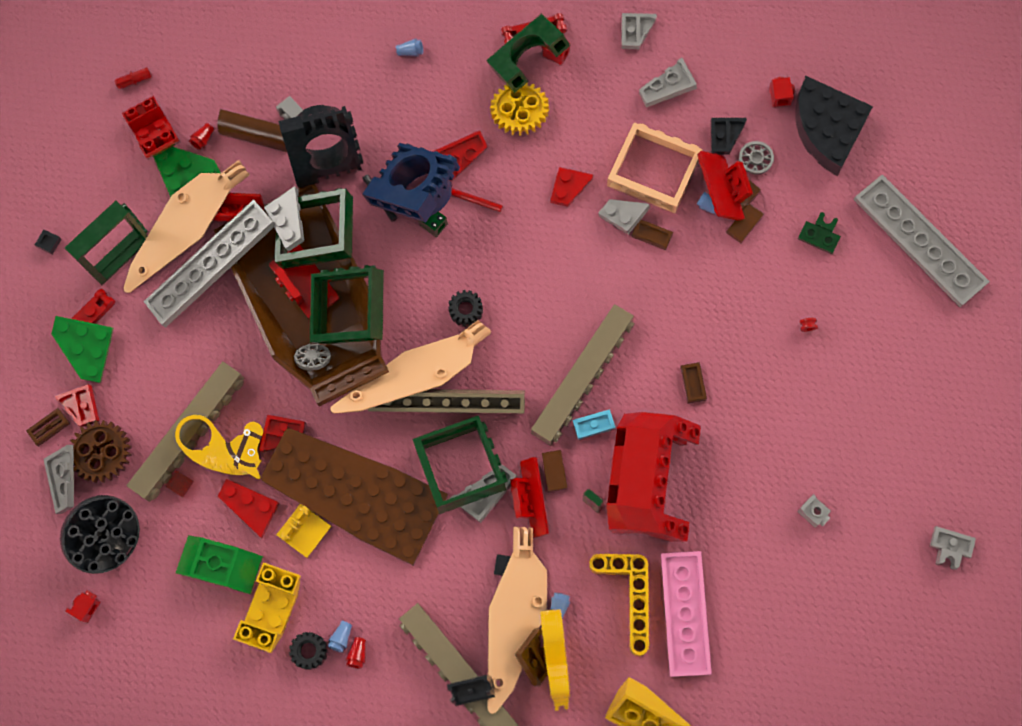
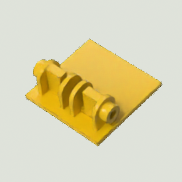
(303, 530)

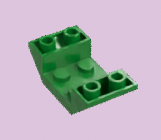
(219, 564)

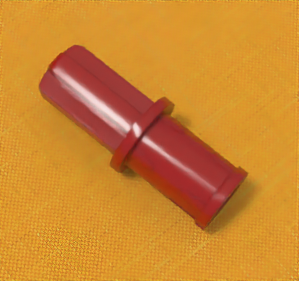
(133, 78)

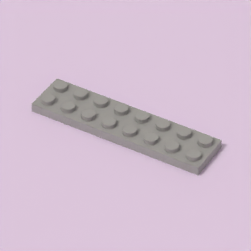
(921, 241)
(209, 263)

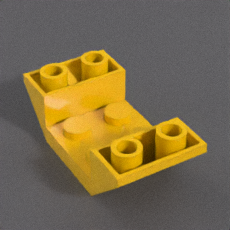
(269, 608)

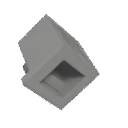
(288, 108)
(807, 512)

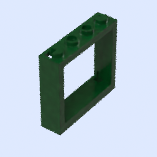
(98, 230)
(322, 254)
(319, 300)
(446, 434)

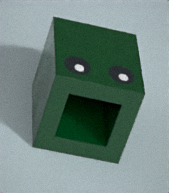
(435, 224)

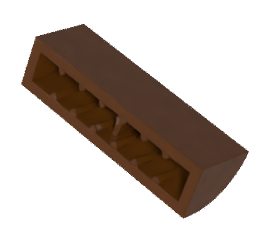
(250, 130)

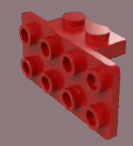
(725, 184)
(298, 283)

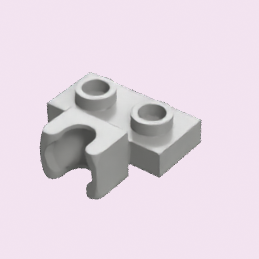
(951, 546)

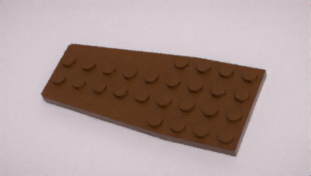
(355, 493)

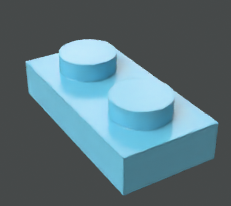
(594, 424)

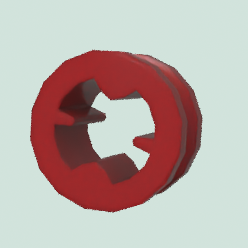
(808, 324)

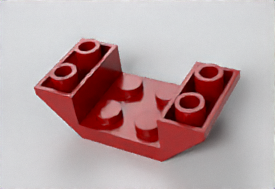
(151, 127)

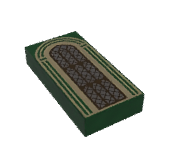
(593, 500)

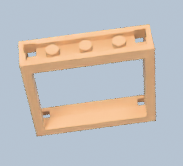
(643, 192)

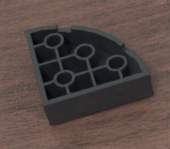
(829, 122)

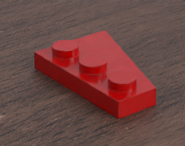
(465, 150)
(249, 505)

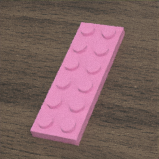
(685, 614)

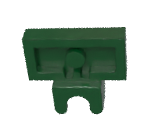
(820, 234)

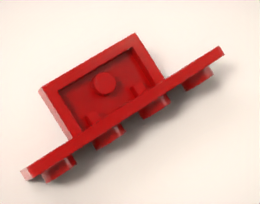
(236, 203)
(529, 498)

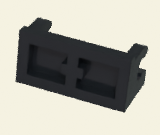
(471, 690)

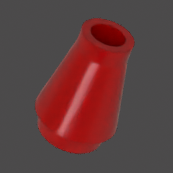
(201, 136)
(356, 655)

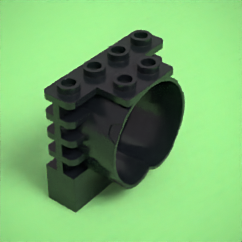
(312, 164)

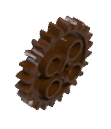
(108, 465)

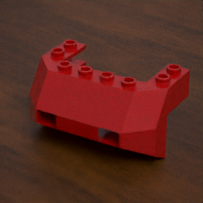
(642, 472)

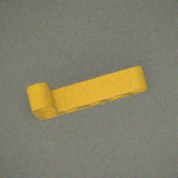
(634, 594)

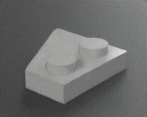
(635, 29)
(623, 214)

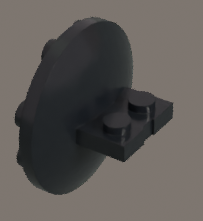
(99, 534)

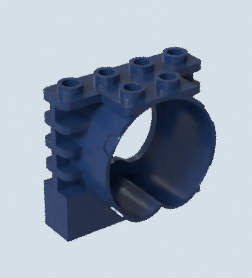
(407, 165)

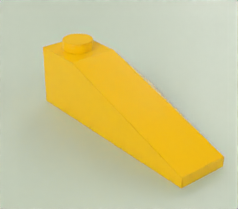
(639, 706)

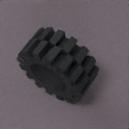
(465, 297)
(317, 659)

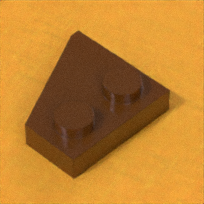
(533, 658)

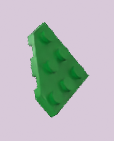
(181, 167)
(84, 346)

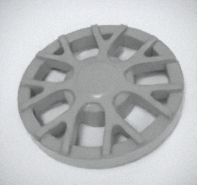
(756, 157)
(312, 357)

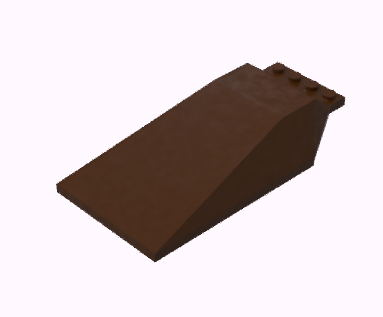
(288, 328)

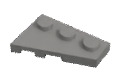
(60, 476)
(481, 508)

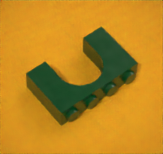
(537, 33)

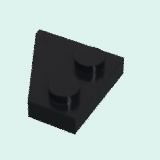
(725, 134)

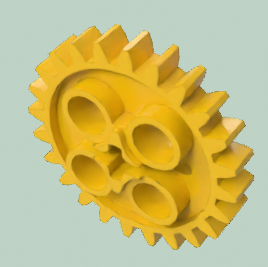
(506, 101)

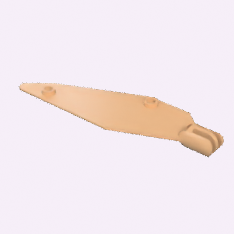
(183, 222)
(416, 371)
(514, 614)

